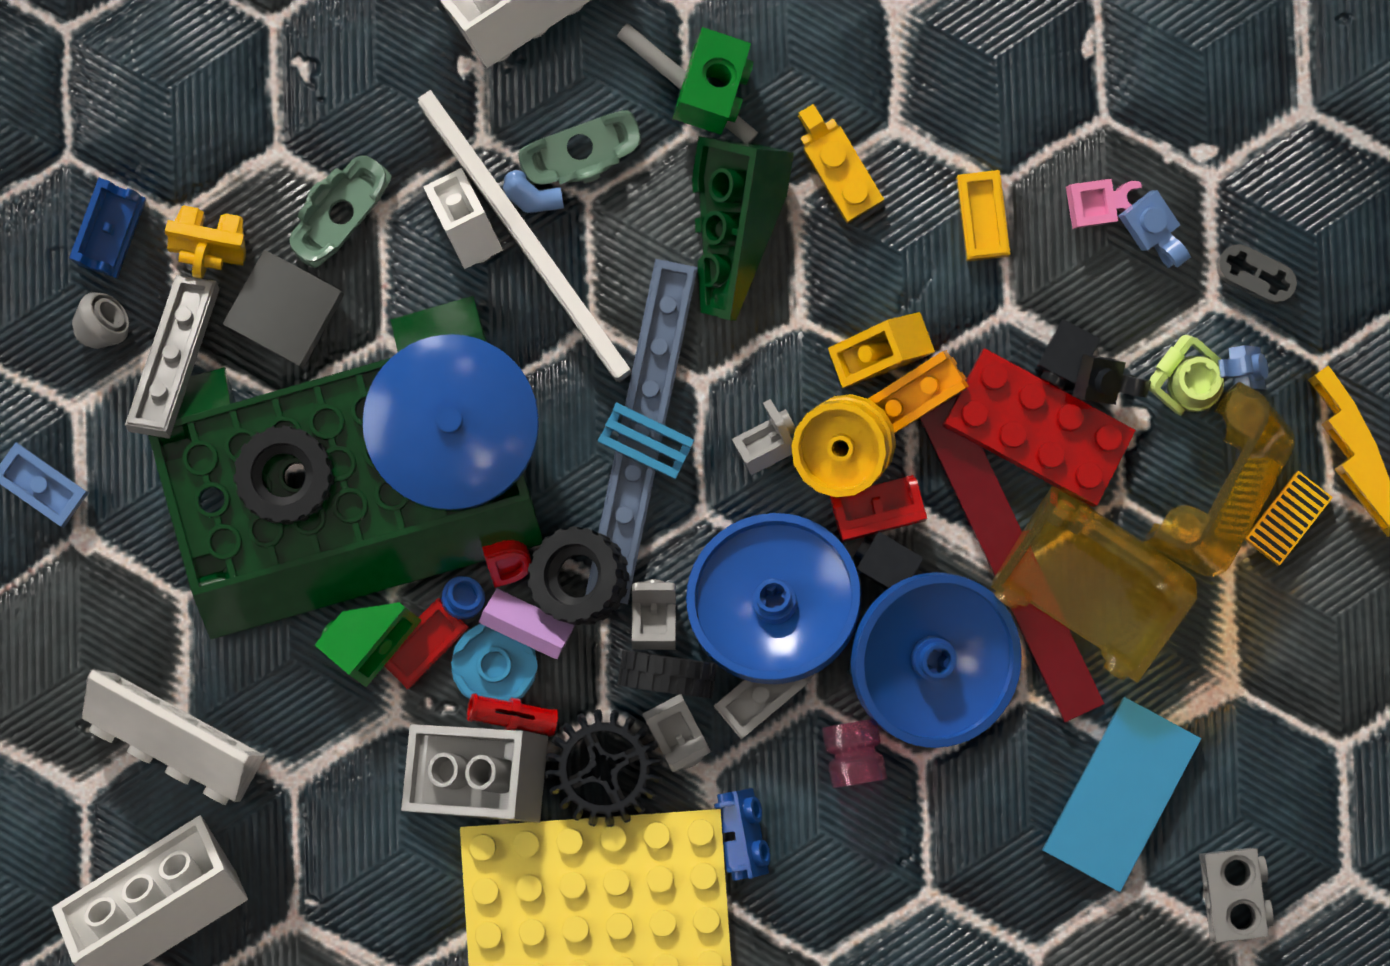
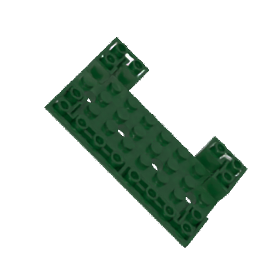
(362, 537)

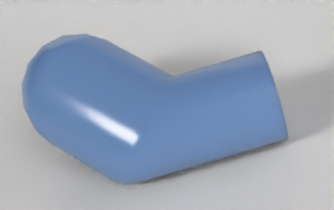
(528, 197)

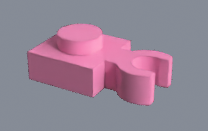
(1097, 203)

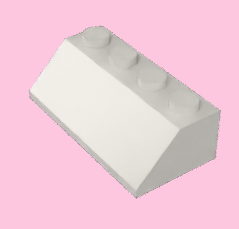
(503, 26)
(151, 900)

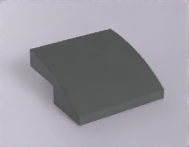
(283, 308)

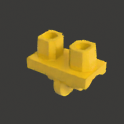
(204, 245)

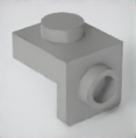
(766, 442)
(654, 615)
(677, 733)

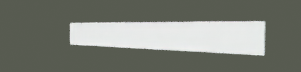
(524, 236)

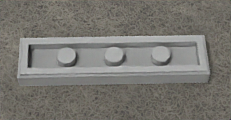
(172, 356)

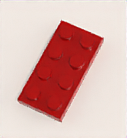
(1039, 427)

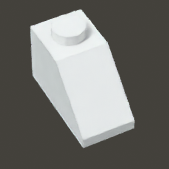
(463, 218)

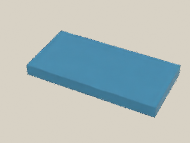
(1121, 794)

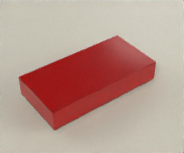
(426, 644)

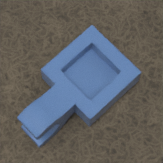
(1151, 225)
(1245, 366)

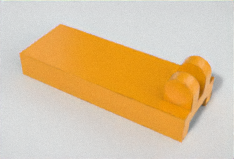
(921, 390)

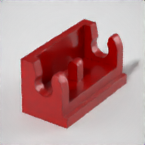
(879, 509)

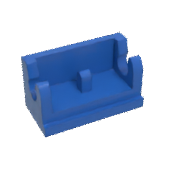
(107, 228)

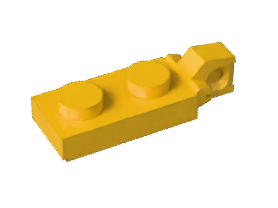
(838, 165)

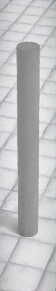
(675, 74)

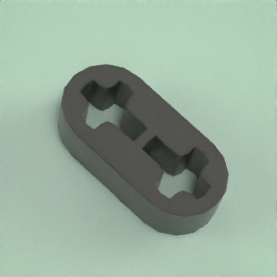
(1261, 265)

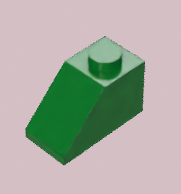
(367, 638)

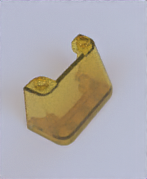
(1213, 539)
(1097, 582)

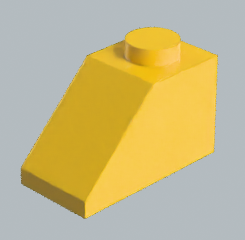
(881, 349)

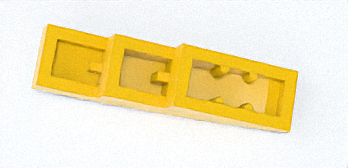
(1364, 468)

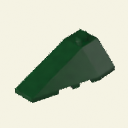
(739, 205)

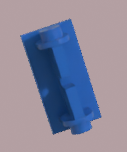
(749, 853)

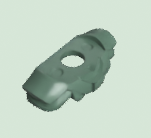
(611, 139)
(359, 184)

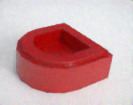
(507, 561)

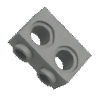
(1223, 897)

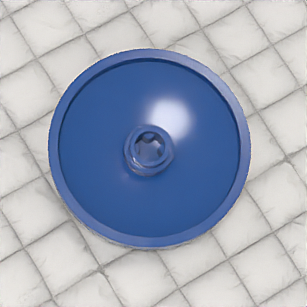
(450, 422)
(774, 598)
(936, 659)

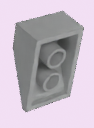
(475, 773)

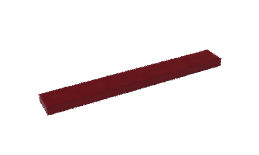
(997, 533)

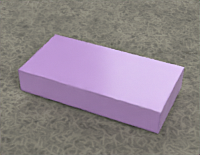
(526, 624)

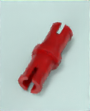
(540, 719)

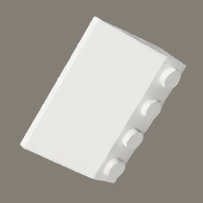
(170, 736)

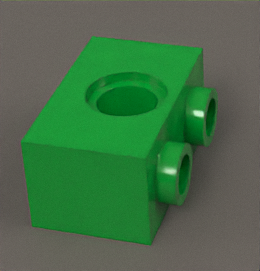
(720, 58)

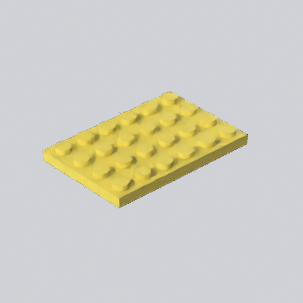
(597, 892)

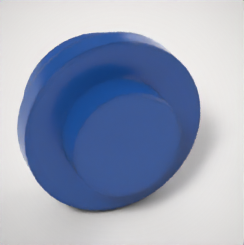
(462, 597)

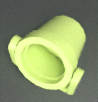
(1191, 381)

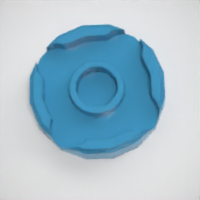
(493, 665)

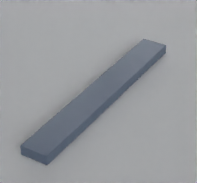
(649, 395)

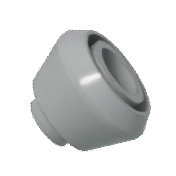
(100, 321)

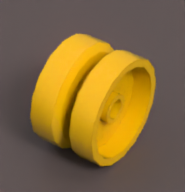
(837, 469)

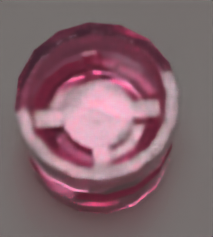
(854, 753)

